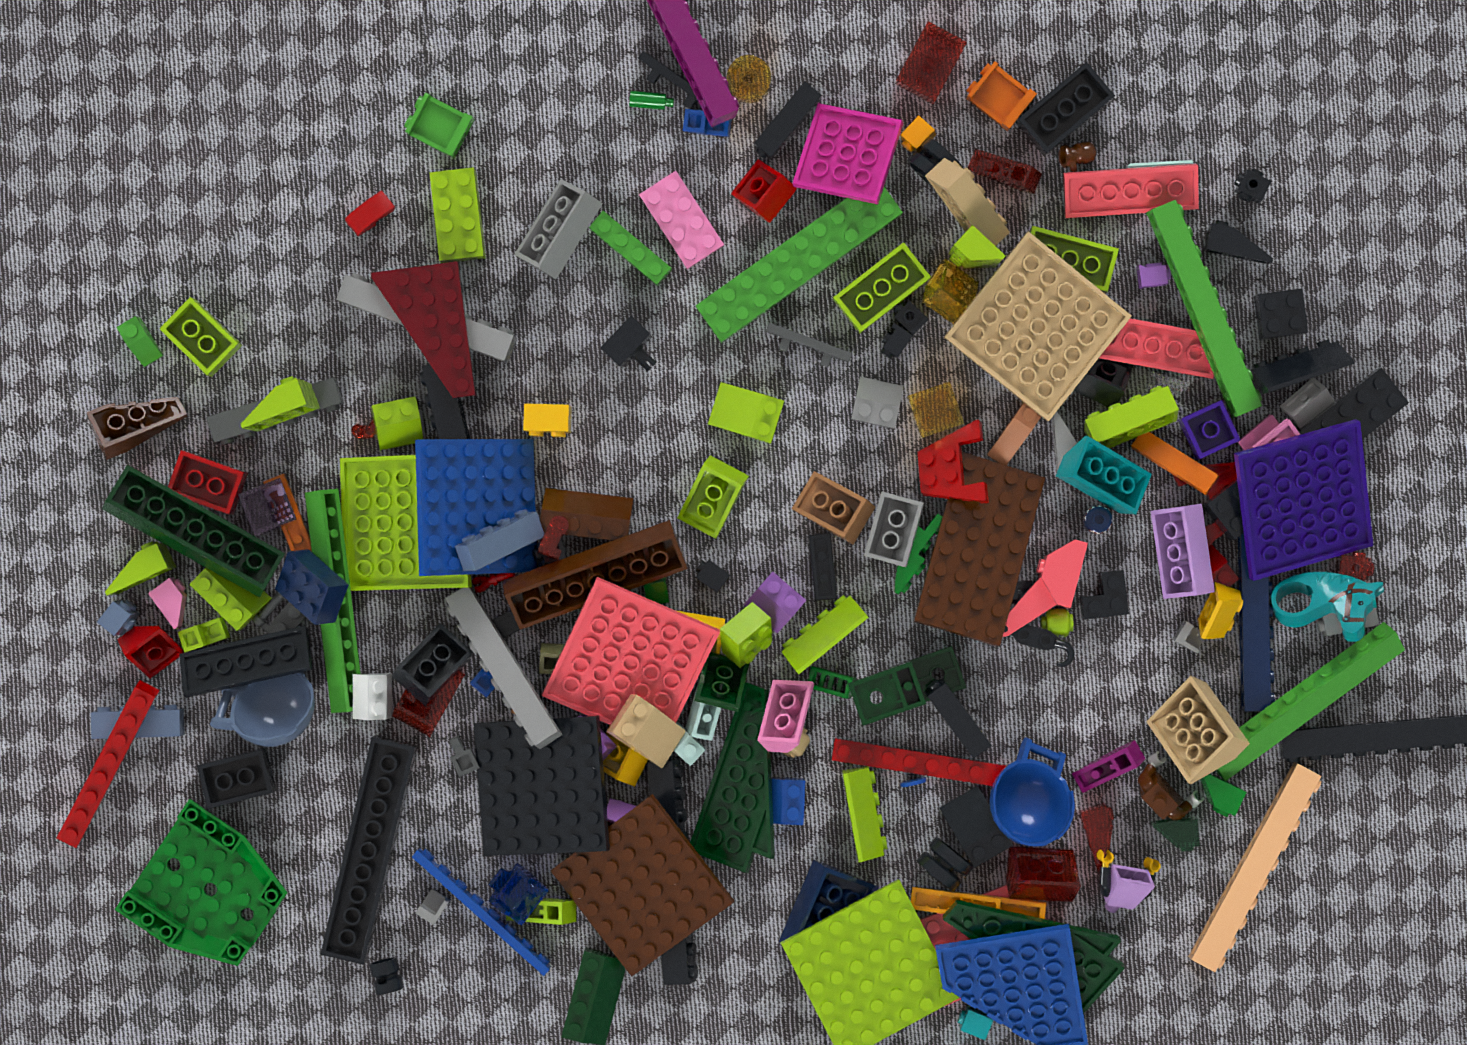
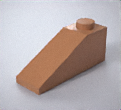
(1014, 434)

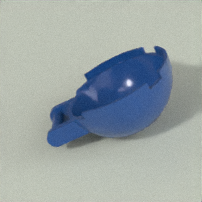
(1032, 798)

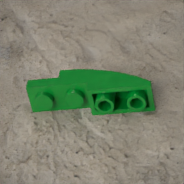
(915, 563)

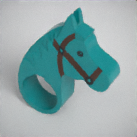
(1330, 593)

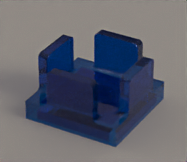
(516, 893)

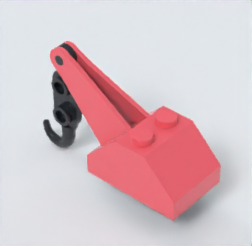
(1055, 586)

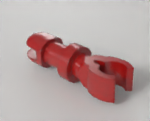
(492, 579)

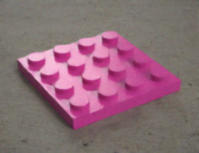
(847, 153)

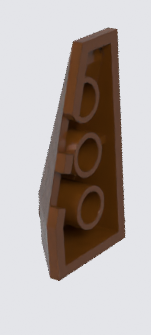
(128, 425)

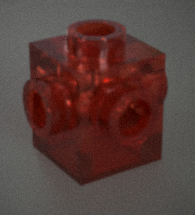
(1349, 563)

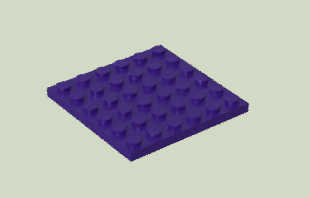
(1304, 499)

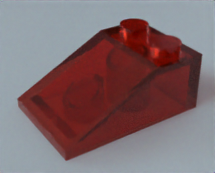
(422, 717)

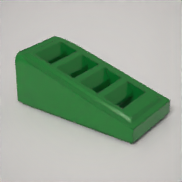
(829, 689)

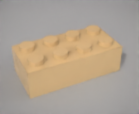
(967, 200)

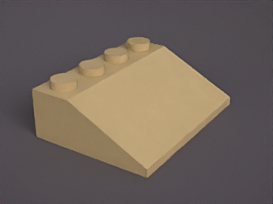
(1197, 730)

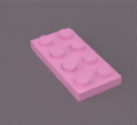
(681, 219)

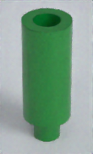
(650, 100)

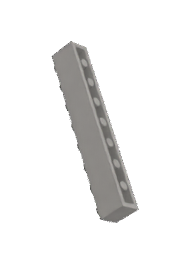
(503, 667)

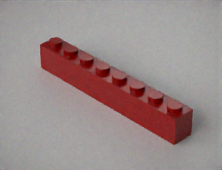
(108, 764)

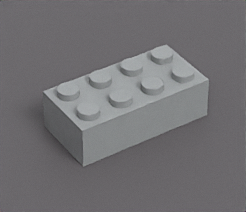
(558, 228)

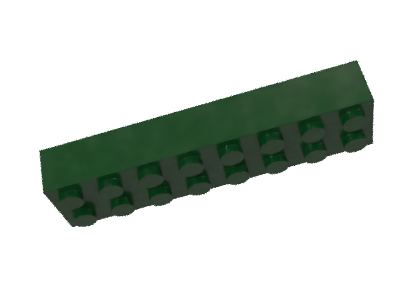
(193, 530)

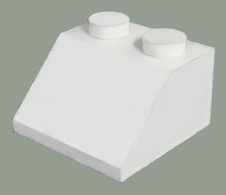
(372, 696)

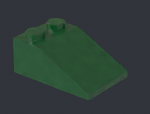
(721, 682)

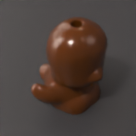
(1077, 154)

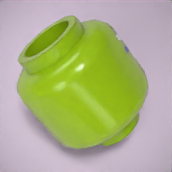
(1058, 622)

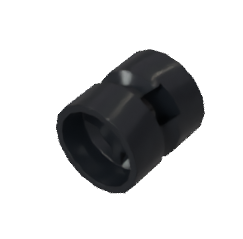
(386, 976)

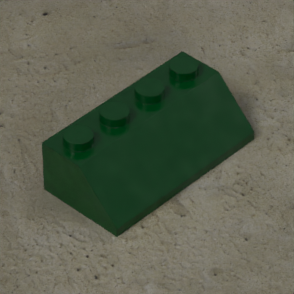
(594, 998)

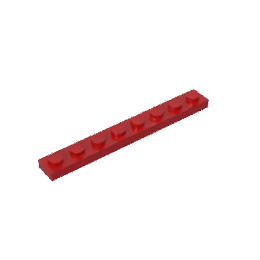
(915, 762)

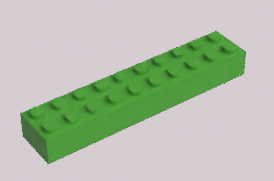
(795, 263)

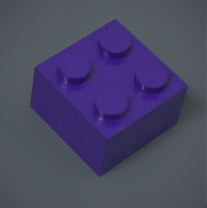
(1209, 429)

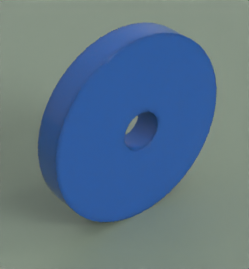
(913, 782)

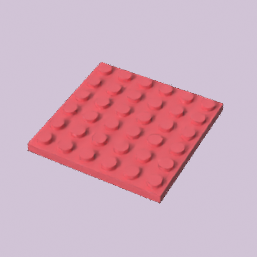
(629, 648)

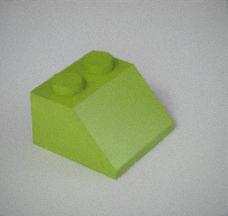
(397, 423)

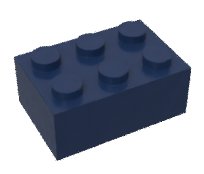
(311, 587)

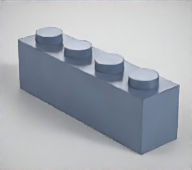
(500, 540)
(158, 722)

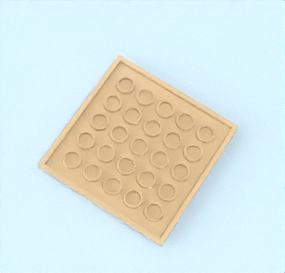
(1037, 326)

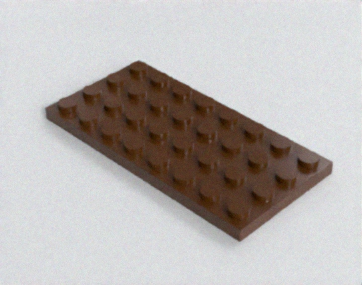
(980, 553)

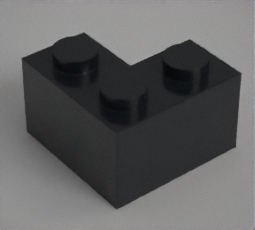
(1111, 600)

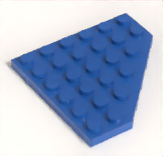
(1020, 982)

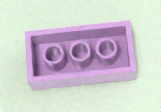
(1182, 551)

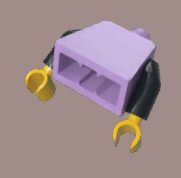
(1125, 885)

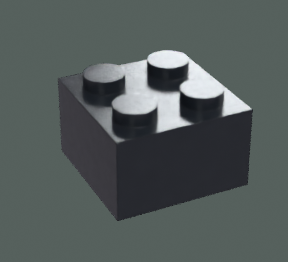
(1280, 314)

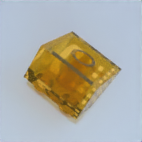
(949, 291)

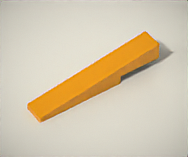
(941, 900)

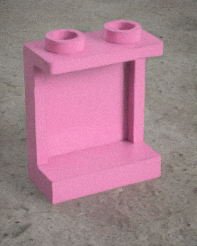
(1267, 432)

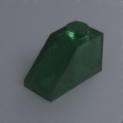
(1180, 833)

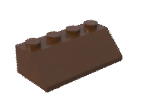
(588, 513)

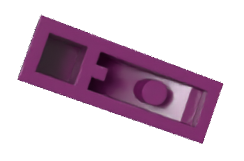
(1109, 766)

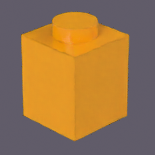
(916, 134)

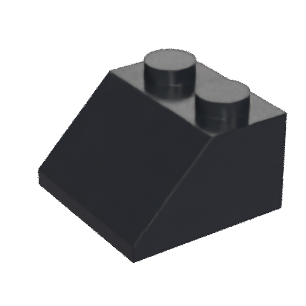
(1105, 381)

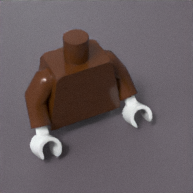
(1161, 794)

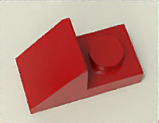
(1220, 569)

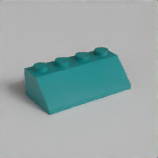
(1104, 475)

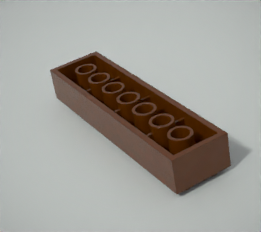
(567, 582)

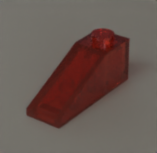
(1005, 171)
(1098, 829)

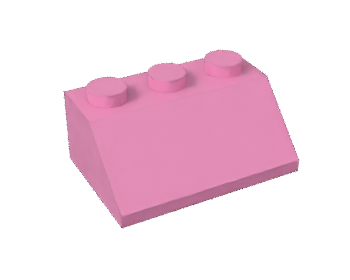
(785, 715)

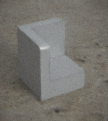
(1188, 637)
(432, 906)

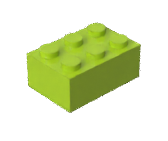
(200, 337)

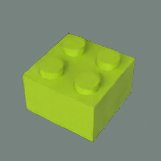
(746, 635)

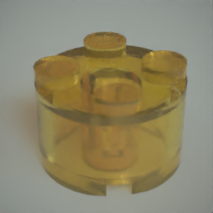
(756, 69)

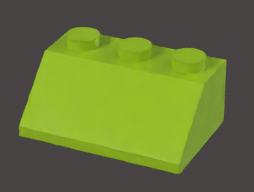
(228, 599)

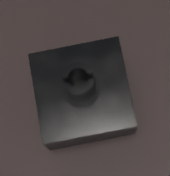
(629, 344)

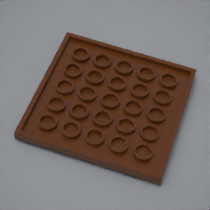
(645, 888)

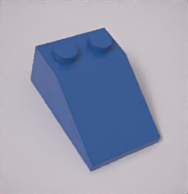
(788, 800)

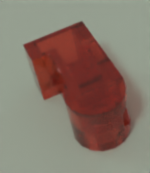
(556, 529)

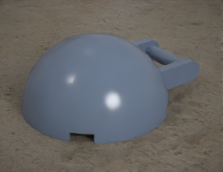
(268, 710)

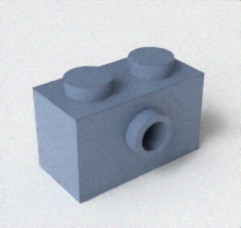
(119, 617)

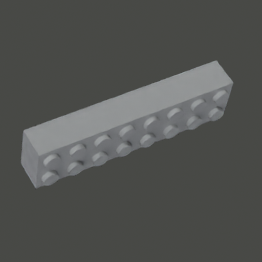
(482, 337)

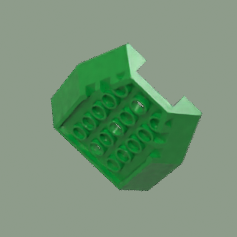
(176, 904)

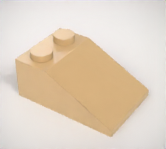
(646, 730)

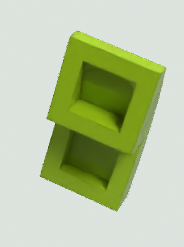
(203, 634)

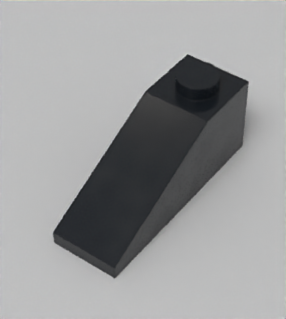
(1230, 242)

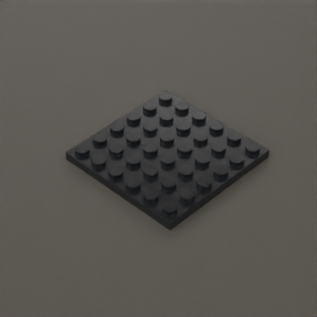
(542, 796)

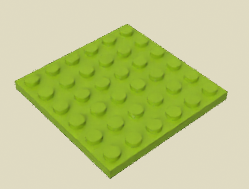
(383, 525)
(869, 968)

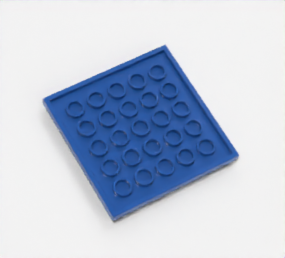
(469, 488)

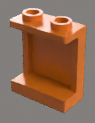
(999, 96)

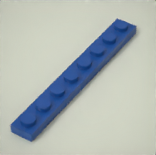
(475, 904)

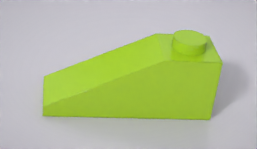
(552, 911)

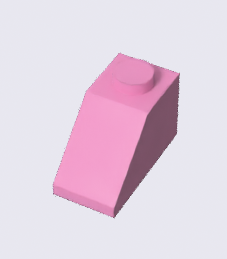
(170, 600)

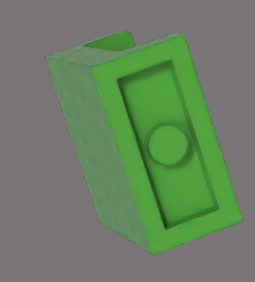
(438, 125)

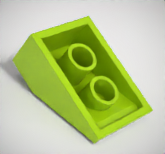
(746, 412)
(712, 496)
(144, 565)

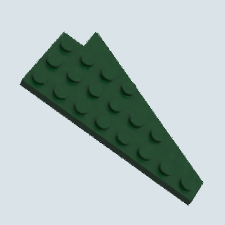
(739, 803)
(1091, 948)

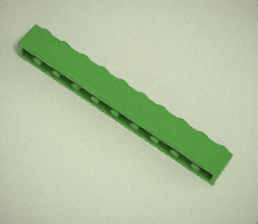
(1204, 308)
(337, 637)
(1315, 694)

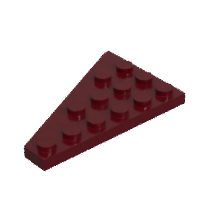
(433, 313)

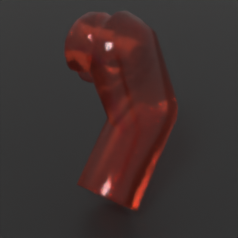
(364, 431)

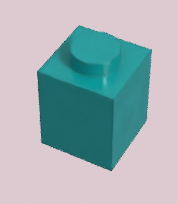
(974, 1023)

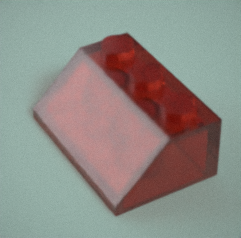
(1042, 874)

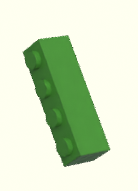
(630, 248)

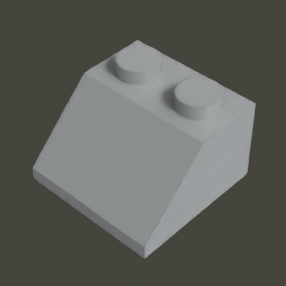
(877, 403)

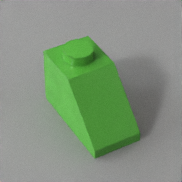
(139, 341)

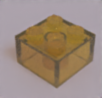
(935, 410)

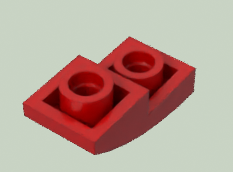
(369, 212)

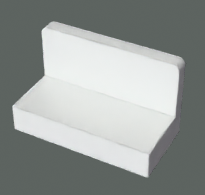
(1307, 402)

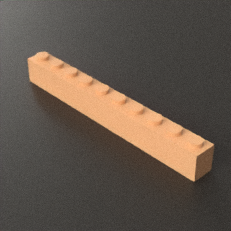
(1255, 866)

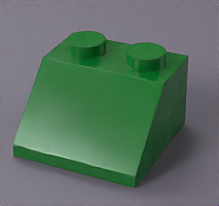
(1222, 795)

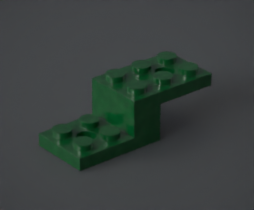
(904, 685)

